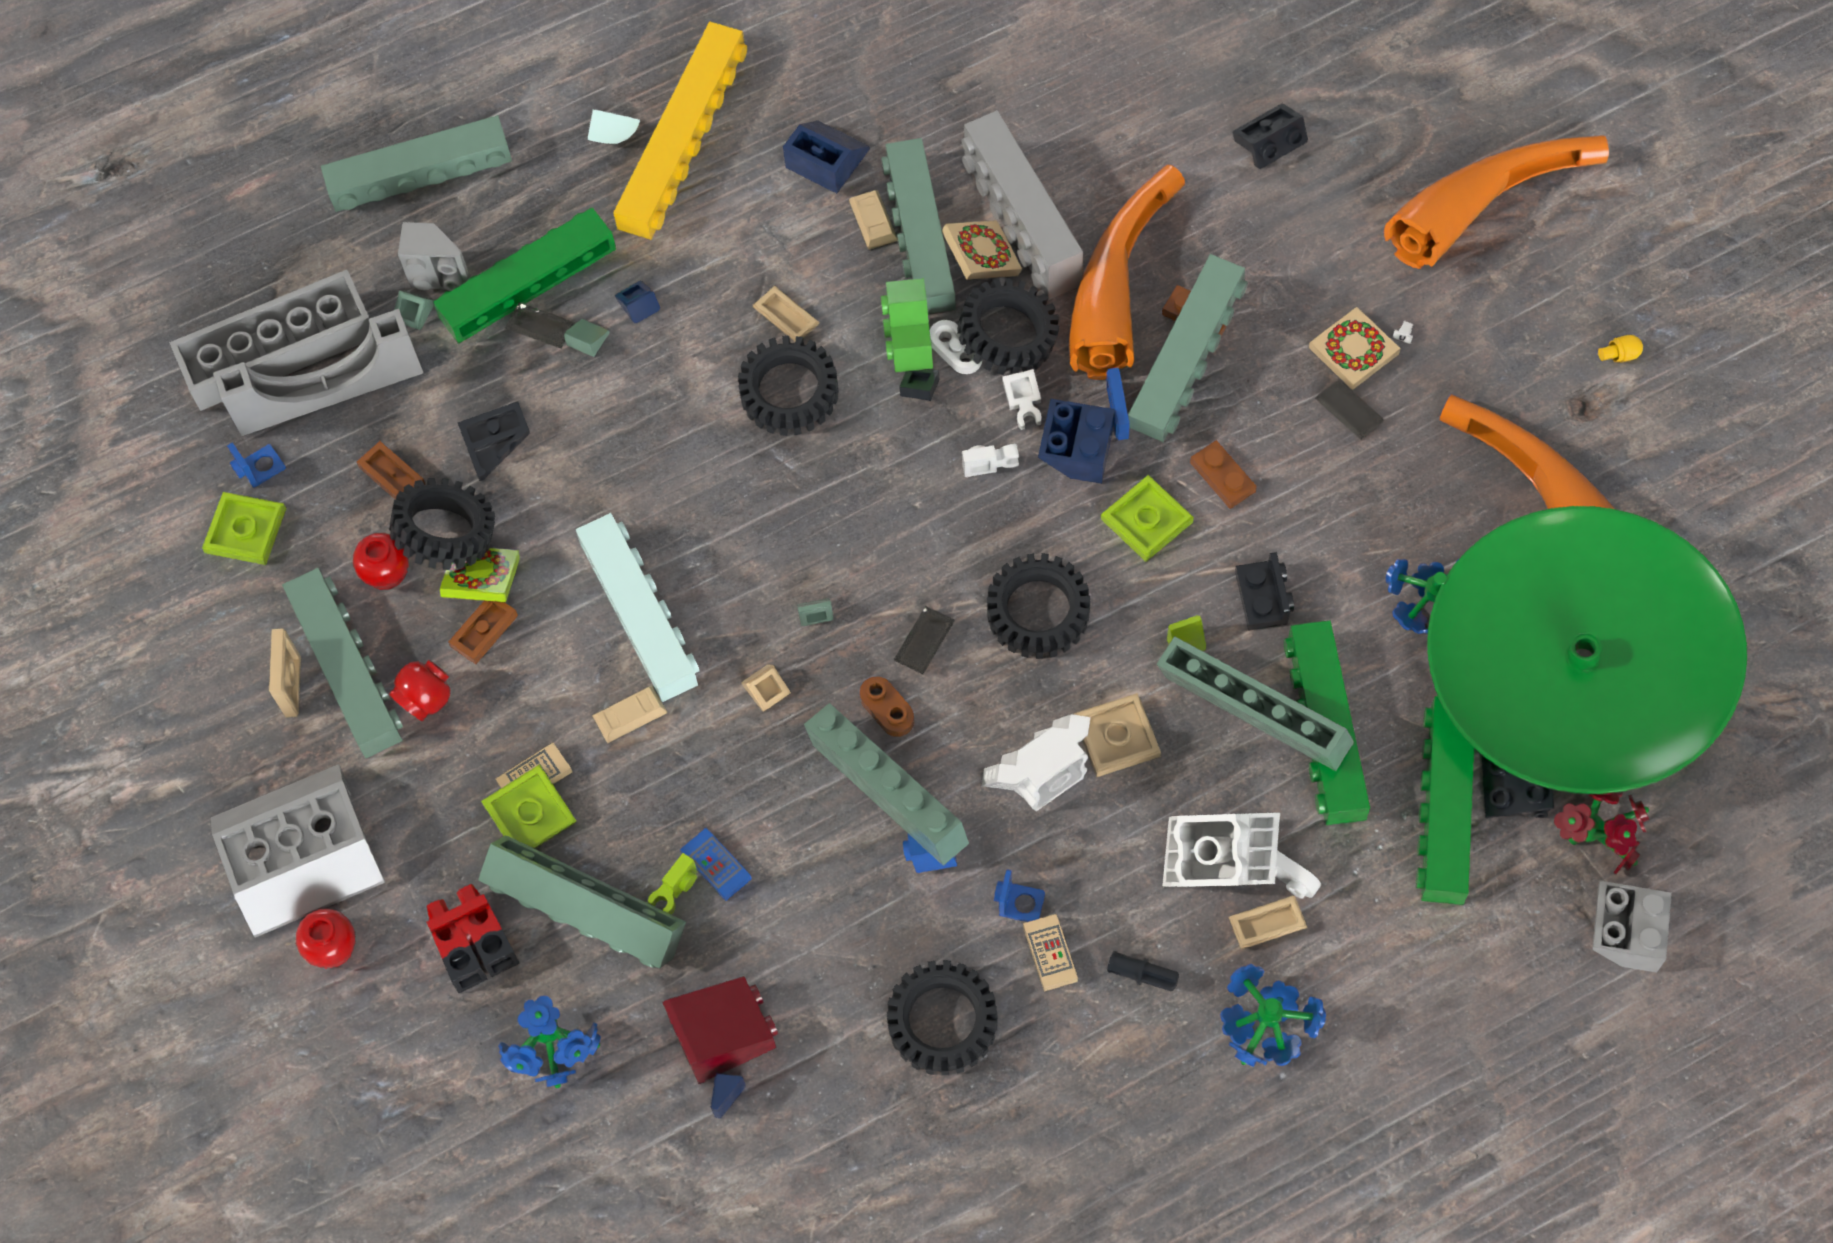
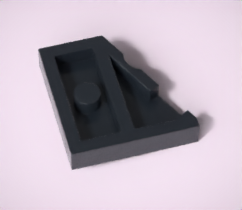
(493, 436)

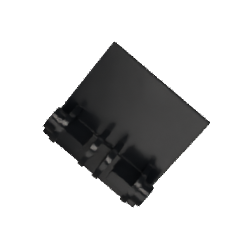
(1512, 795)

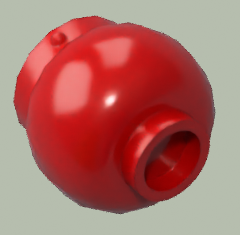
(380, 562)
(421, 689)
(325, 938)

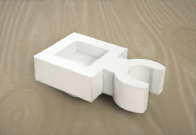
(1023, 393)
(985, 460)

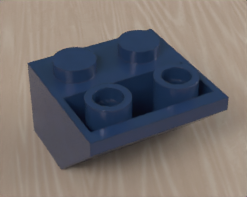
(823, 154)
(1077, 439)

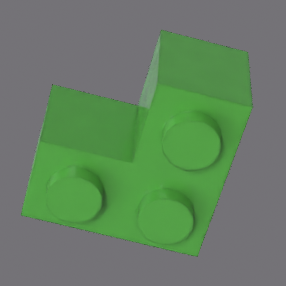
(907, 325)

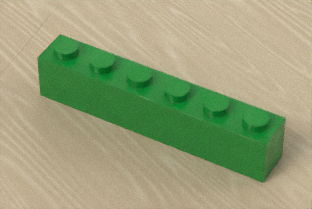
(525, 275)
(1322, 689)
(1446, 810)

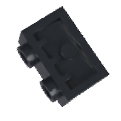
(1272, 135)
(1264, 593)

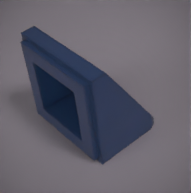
(638, 301)
(725, 1092)

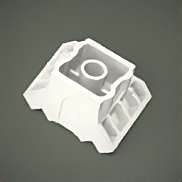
(1045, 764)
(1221, 850)

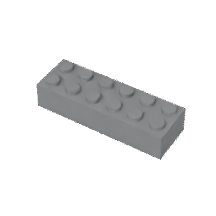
(1022, 205)
(275, 336)

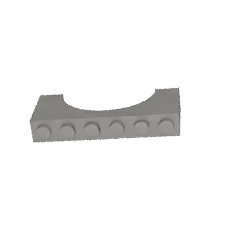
(265, 400)

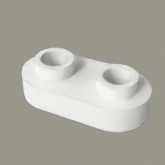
(952, 350)
(1298, 879)

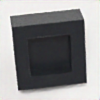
(919, 384)

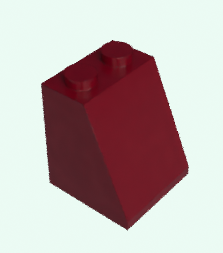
(721, 1027)

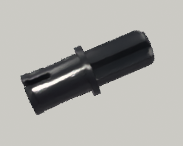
(1142, 971)

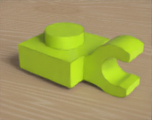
(678, 879)

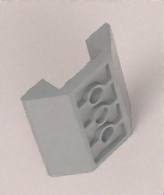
(300, 866)

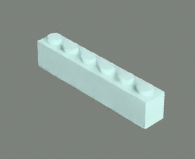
(637, 606)

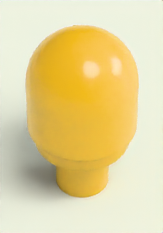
(1622, 349)

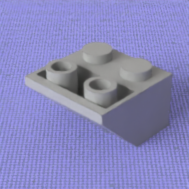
(430, 258)
(1632, 925)

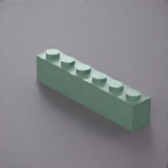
(416, 163)
(919, 222)
(1187, 347)
(342, 662)
(1255, 703)
(887, 784)
(582, 902)

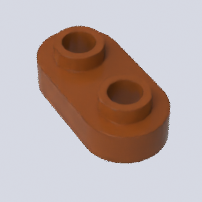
(884, 705)

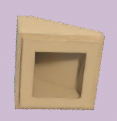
(766, 687)

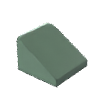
(414, 308)
(586, 337)
(815, 612)

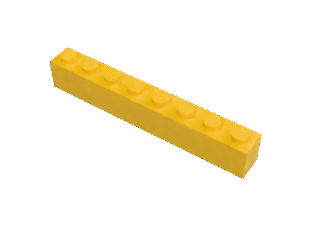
(680, 131)

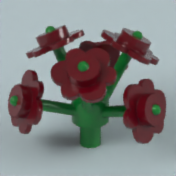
(1584, 824)

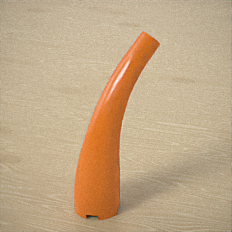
(1445, 209)
(1102, 310)
(1549, 472)

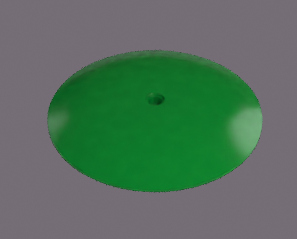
(1598, 581)

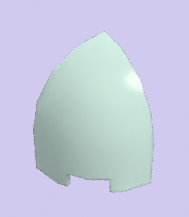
(611, 127)

